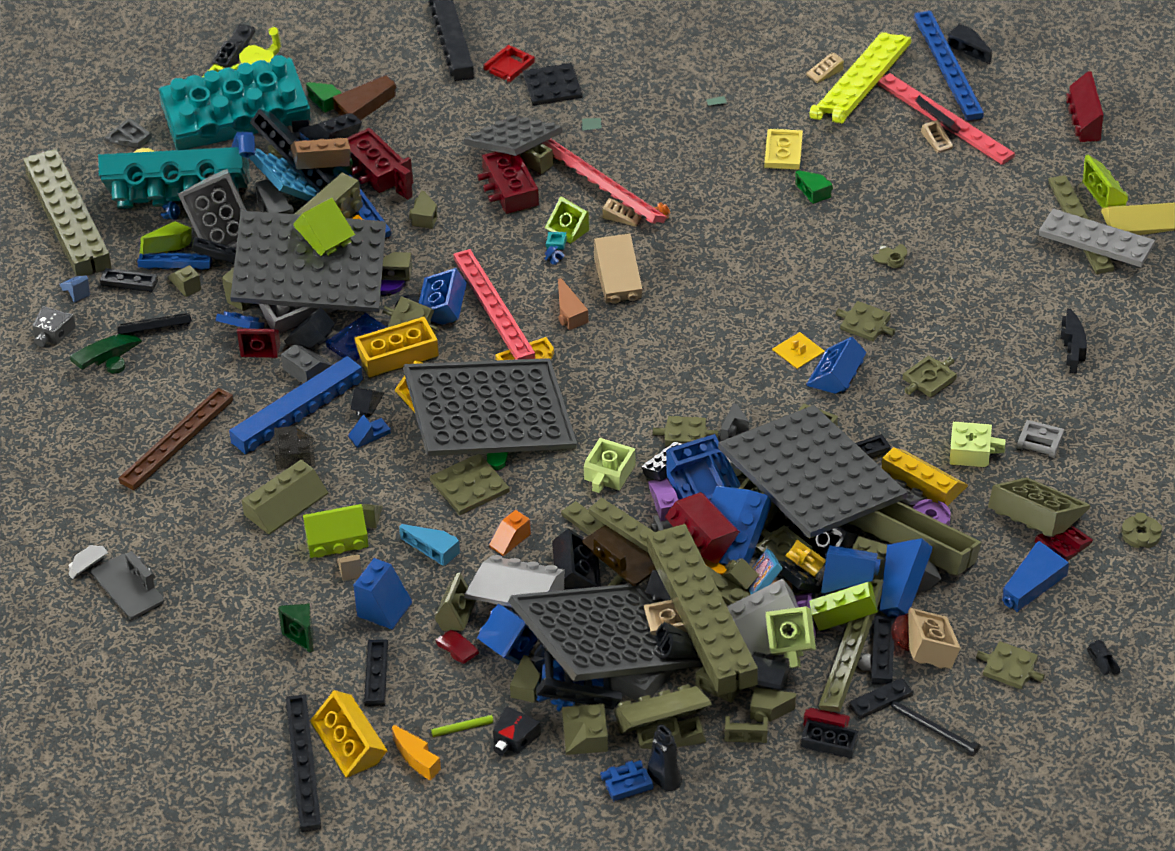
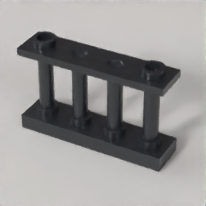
(573, 692)

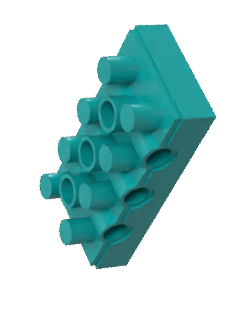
(226, 101)
(165, 174)

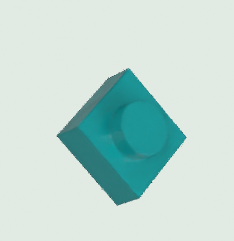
(556, 239)

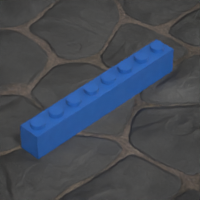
(296, 404)

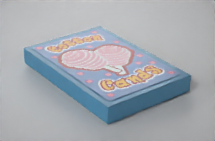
(767, 568)

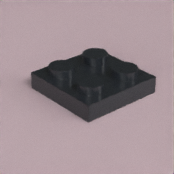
(799, 577)

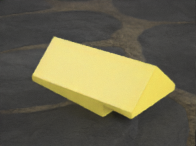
(1141, 218)

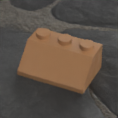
(321, 153)

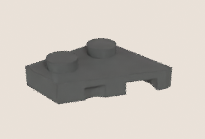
(129, 134)

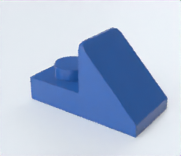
(366, 432)

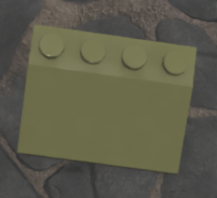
(1036, 505)
(661, 708)

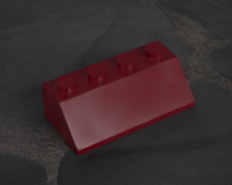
(1085, 108)
(706, 525)

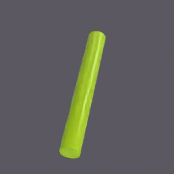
(462, 726)

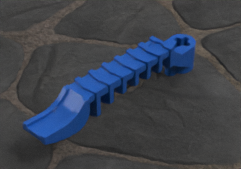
(245, 142)

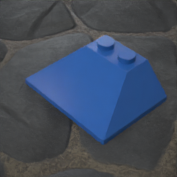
(699, 468)

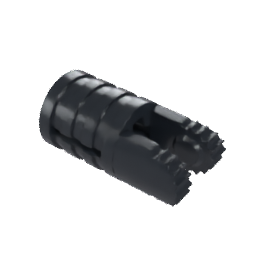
(1103, 658)

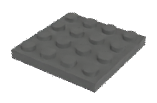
(513, 135)

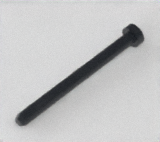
(973, 748)

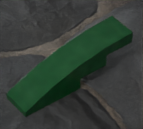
(104, 349)

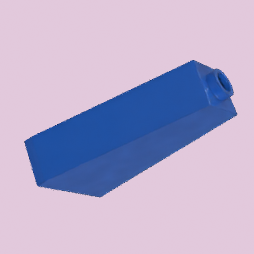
(902, 575)
(1034, 576)

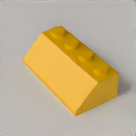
(396, 346)
(922, 475)
(348, 734)

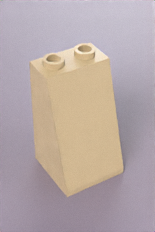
(617, 268)

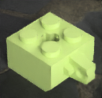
(973, 444)
(609, 465)
(791, 645)

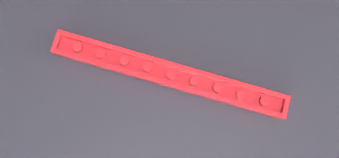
(967, 132)
(606, 184)
(494, 305)

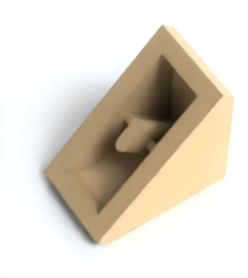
(350, 567)

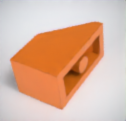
(510, 533)

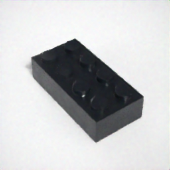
(657, 466)
(829, 739)

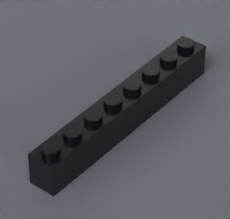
(452, 39)
(281, 139)

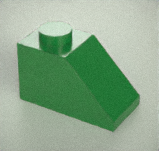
(322, 95)
(813, 186)

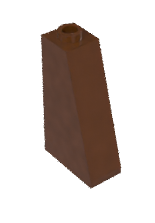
(365, 98)

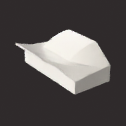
(86, 559)

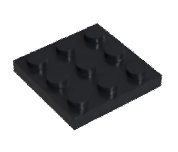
(552, 84)

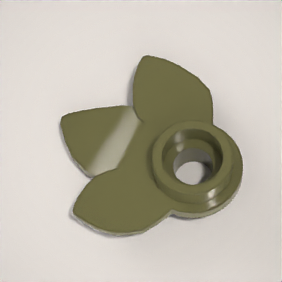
(891, 257)

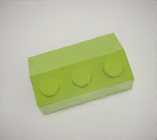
(1102, 184)
(335, 531)
(843, 606)

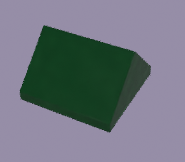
(297, 624)

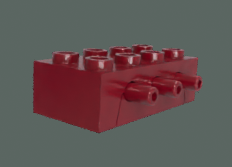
(373, 160)
(509, 181)

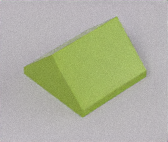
(568, 218)

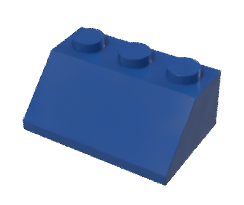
(444, 295)
(837, 366)

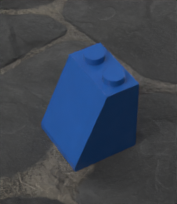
(848, 568)
(381, 595)
(507, 634)

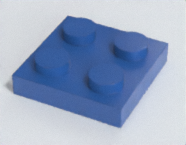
(240, 320)

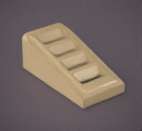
(831, 65)
(936, 126)
(611, 210)

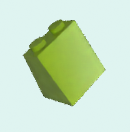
(325, 227)

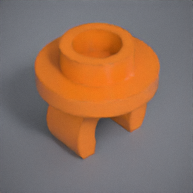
(663, 209)

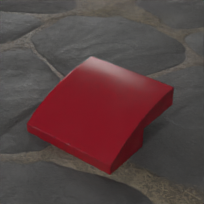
(1072, 538)

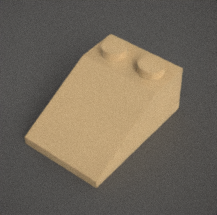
(662, 612)
(932, 639)

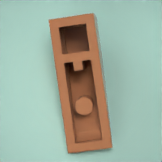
(572, 310)

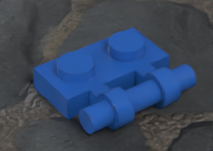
(628, 784)

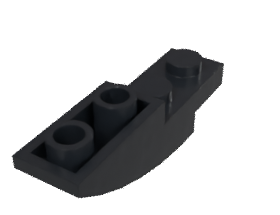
(229, 52)
(1074, 340)

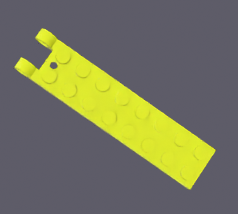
(861, 77)

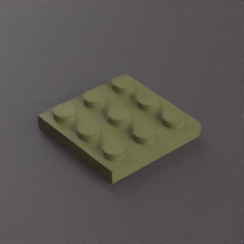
(469, 484)

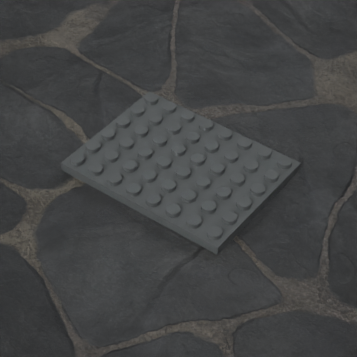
(283, 269)
(489, 406)
(812, 471)
(597, 631)

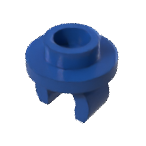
(172, 211)
(552, 253)

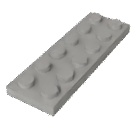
(1097, 237)

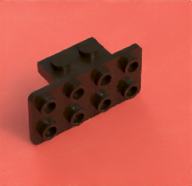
(620, 555)

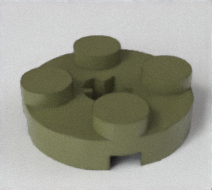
(1141, 522)

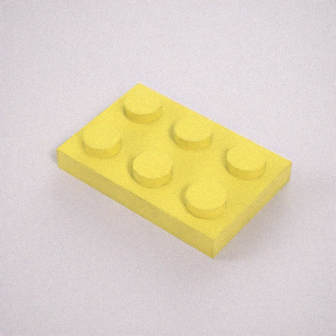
(783, 149)

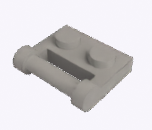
(1043, 434)

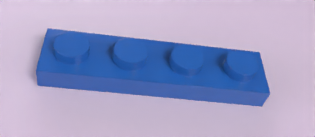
(174, 260)

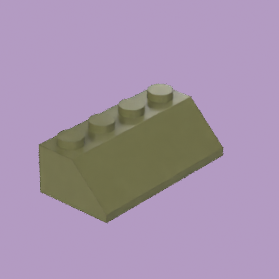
(284, 497)

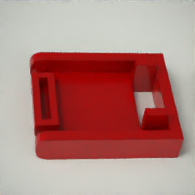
(506, 67)

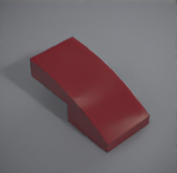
(458, 646)

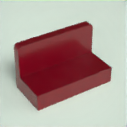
(404, 178)
(826, 717)

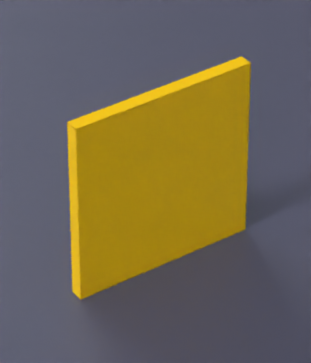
(798, 350)

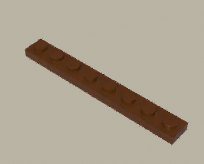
(175, 439)

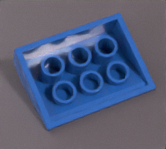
(748, 513)

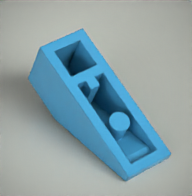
(433, 543)

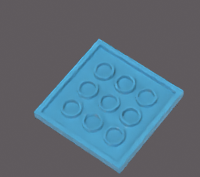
(283, 175)

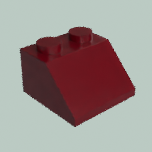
(259, 342)

